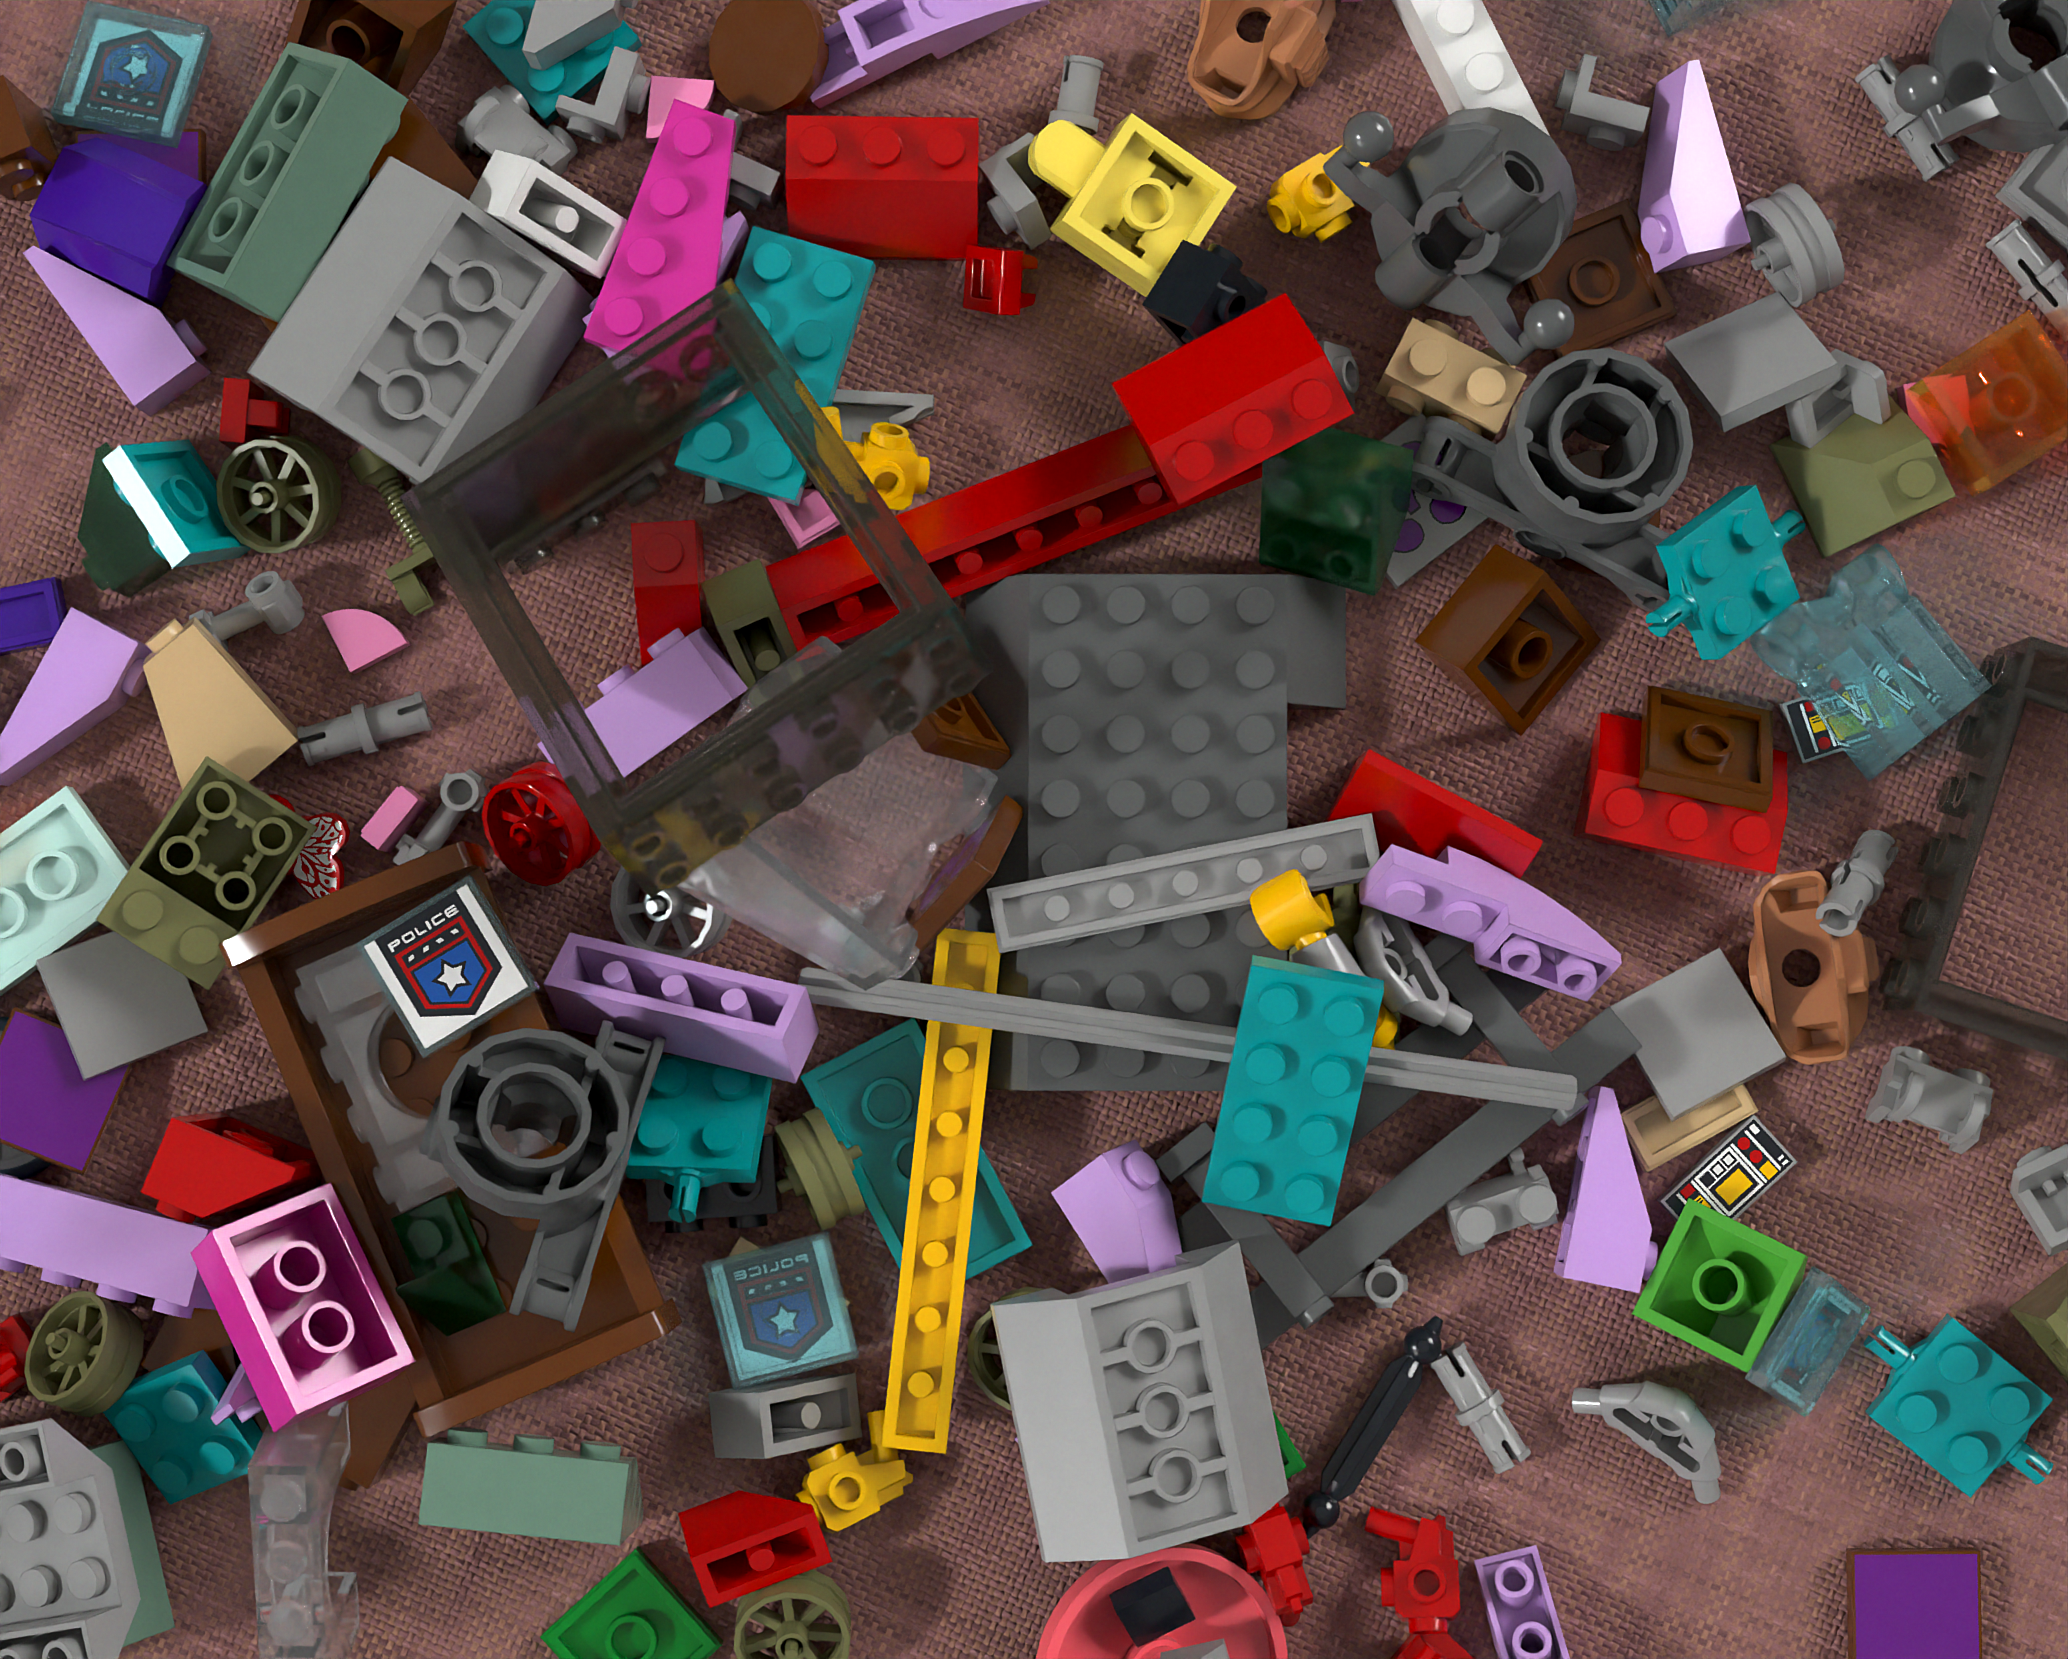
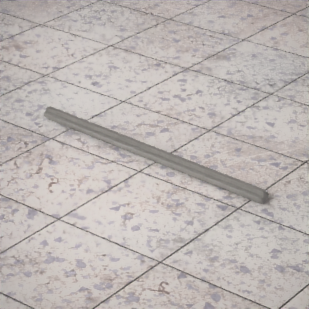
(1173, 1036)

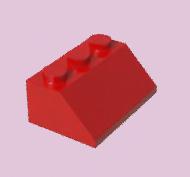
(884, 185)
(1231, 398)
(1428, 817)
(1669, 824)
(222, 1165)

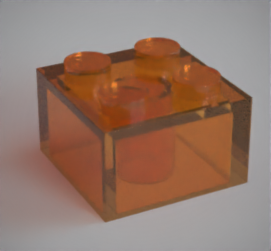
(1997, 403)

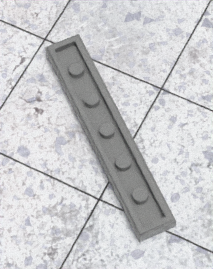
(1178, 883)

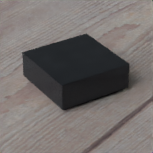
(1152, 1606)

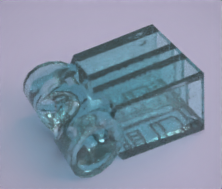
(1871, 662)

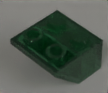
(1335, 508)

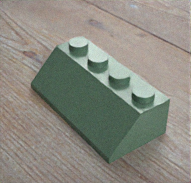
(288, 180)

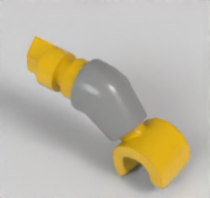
(1295, 918)

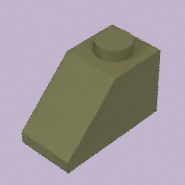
(749, 620)

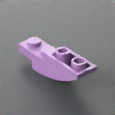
(889, 34)
(1504, 917)

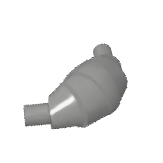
(1392, 953)
(1664, 1425)

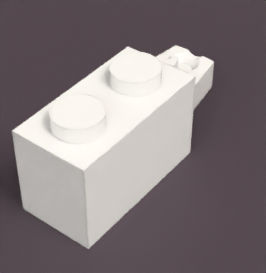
(549, 213)

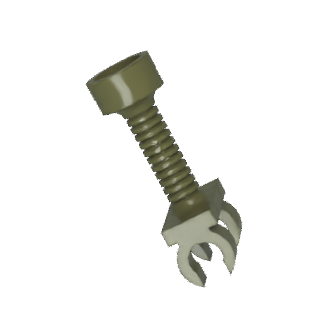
(404, 575)

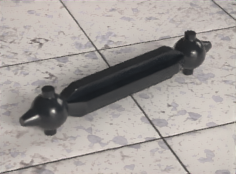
(1371, 1427)

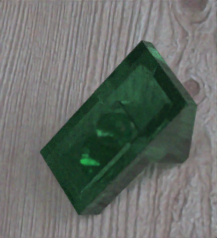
(450, 1270)

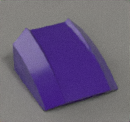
(115, 215)

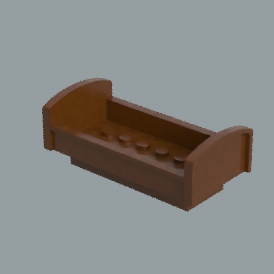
(508, 1353)

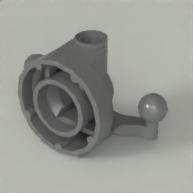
(1984, 85)
(1433, 256)

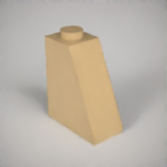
(211, 705)

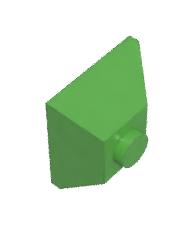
(1721, 1285)

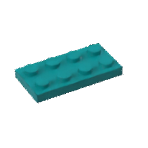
(811, 309)
(1292, 1090)
(874, 1102)

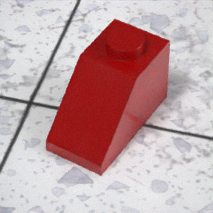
(751, 1543)

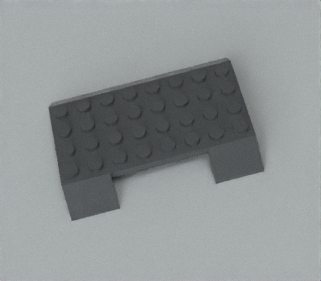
(1137, 731)

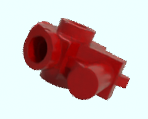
(1275, 1551)
(1426, 1577)

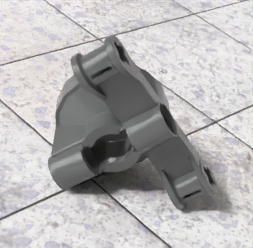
(1550, 501)
(570, 1097)

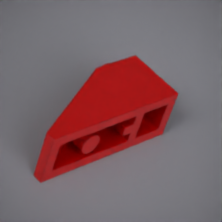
(667, 580)

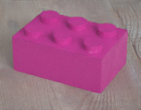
(301, 1306)

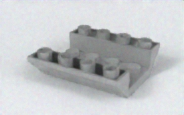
(423, 326)
(1141, 1409)
(62, 1549)

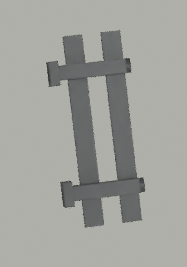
(1301, 1285)

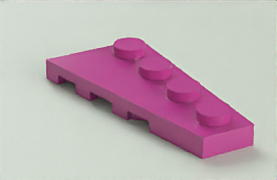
(673, 231)

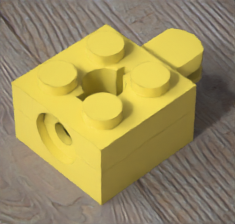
(1127, 197)

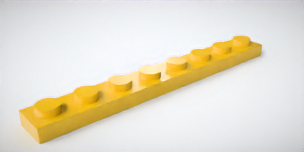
(940, 1205)

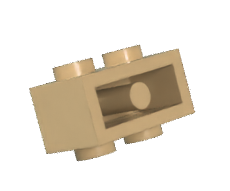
(1450, 379)

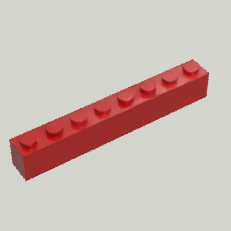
(985, 533)

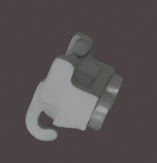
(503, 123)
(1931, 1097)
(1501, 1205)

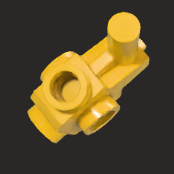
(1309, 201)
(888, 460)
(853, 1487)

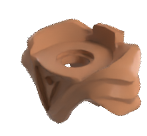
(1258, 77)
(1823, 1018)

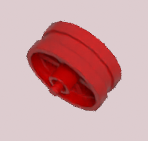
(531, 835)

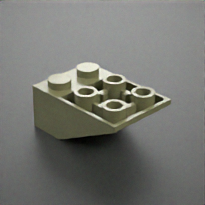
(206, 872)

